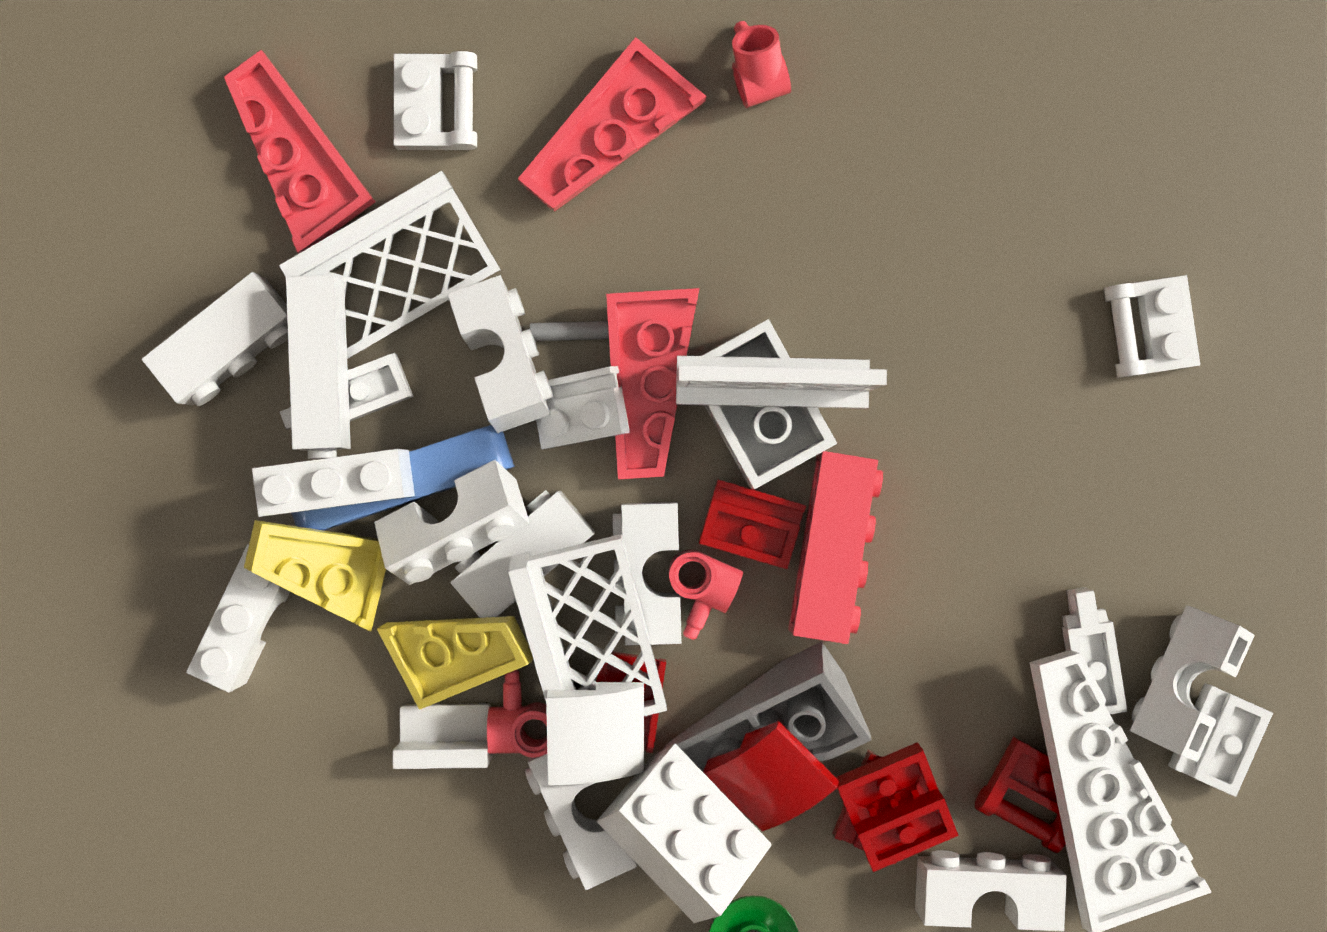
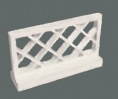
(380, 226)
(776, 382)
(546, 635)

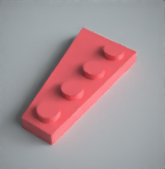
(615, 120)
(305, 170)
(644, 343)

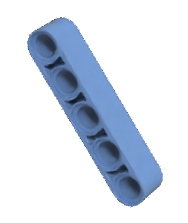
(432, 472)

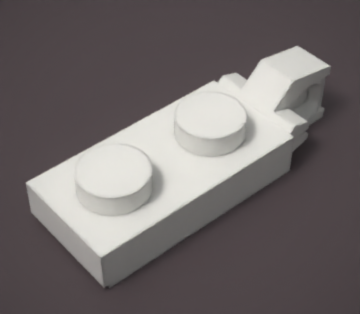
(372, 388)
(1094, 637)

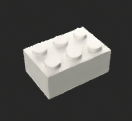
(767, 439)
(685, 834)

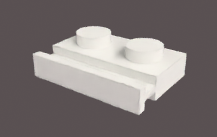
(584, 409)
(1231, 741)

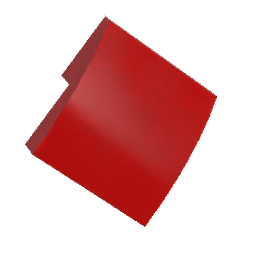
(771, 776)
(896, 807)

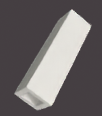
(318, 365)

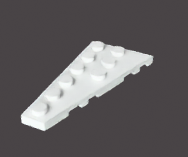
(1110, 814)

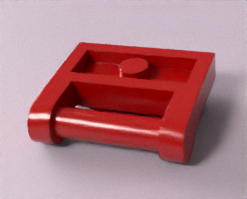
(1029, 774)

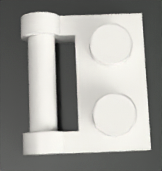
(420, 101)
(1165, 325)

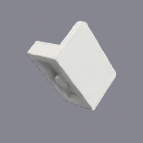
(443, 736)

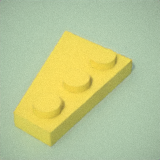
(322, 566)
(454, 654)

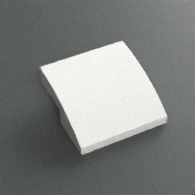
(595, 733)

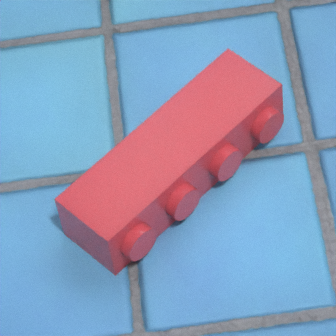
(834, 547)

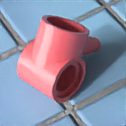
(758, 64)
(714, 591)
(506, 723)

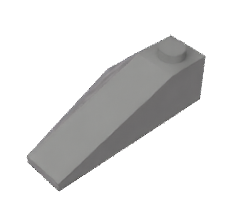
(802, 693)

